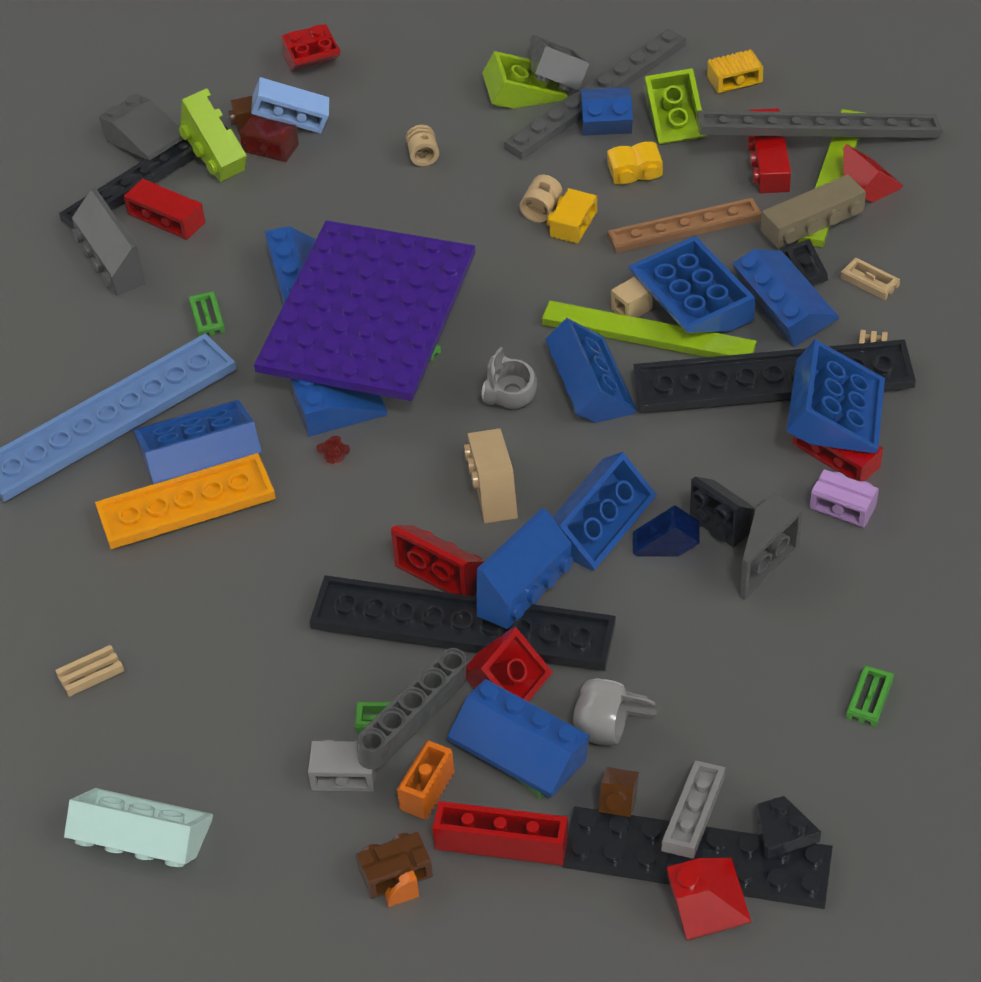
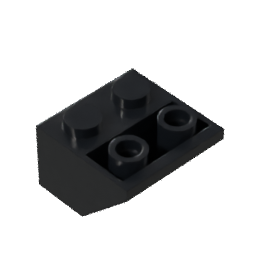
(720, 511)

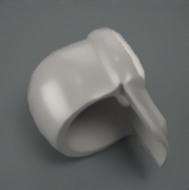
(509, 382)
(604, 710)

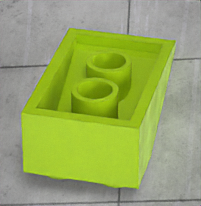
(514, 83)
(673, 105)

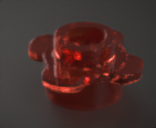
(333, 450)

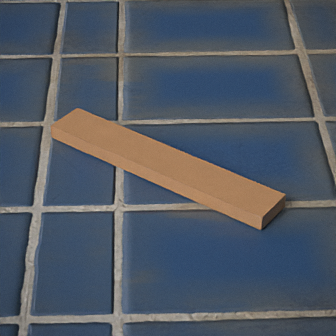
(684, 225)

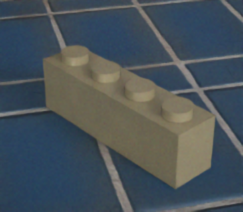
(813, 211)

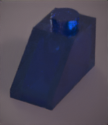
(667, 535)

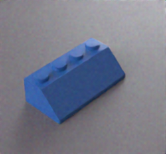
(287, 253)
(784, 294)
(589, 373)
(603, 509)
(522, 570)
(519, 738)

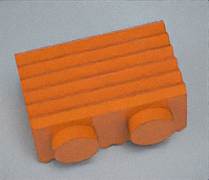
(426, 780)

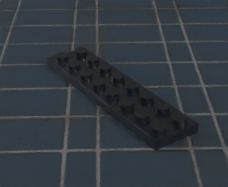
(634, 844)

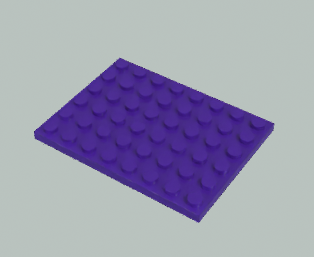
(366, 310)

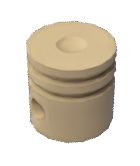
(422, 145)

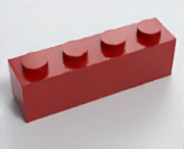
(770, 161)
(500, 833)

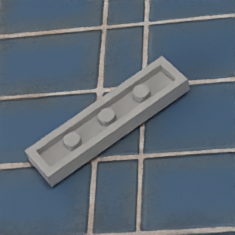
(693, 809)

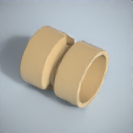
(540, 198)

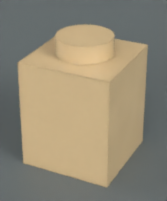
(631, 298)

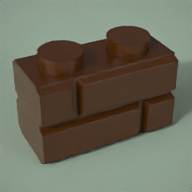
(385, 863)

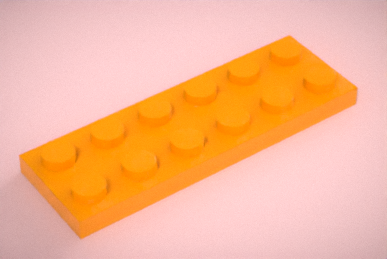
(184, 500)

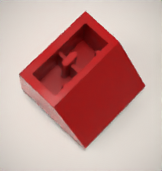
(309, 47)

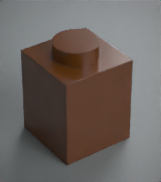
(240, 112)
(618, 792)

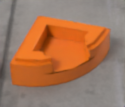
(403, 891)

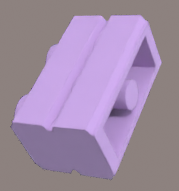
(844, 498)

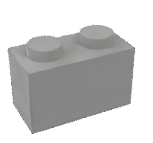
(337, 767)

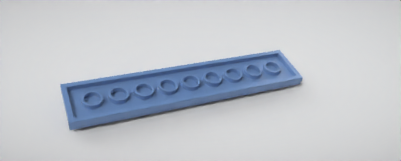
(110, 414)

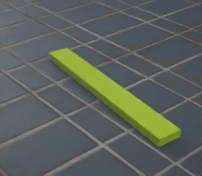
(831, 170)
(648, 331)

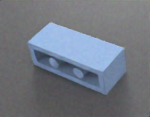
(290, 105)

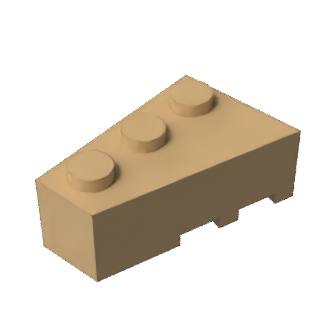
(491, 475)

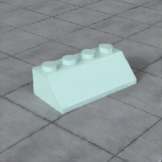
(137, 826)

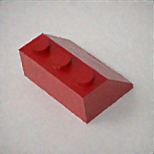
(434, 560)

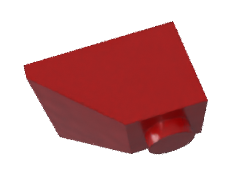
(869, 174)
(509, 664)
(707, 896)

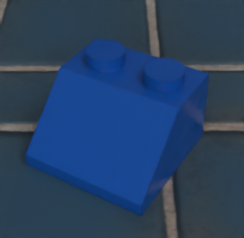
(606, 111)

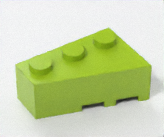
(209, 137)

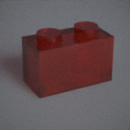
(269, 138)

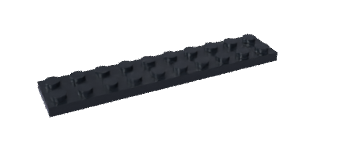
(754, 376)
(452, 621)

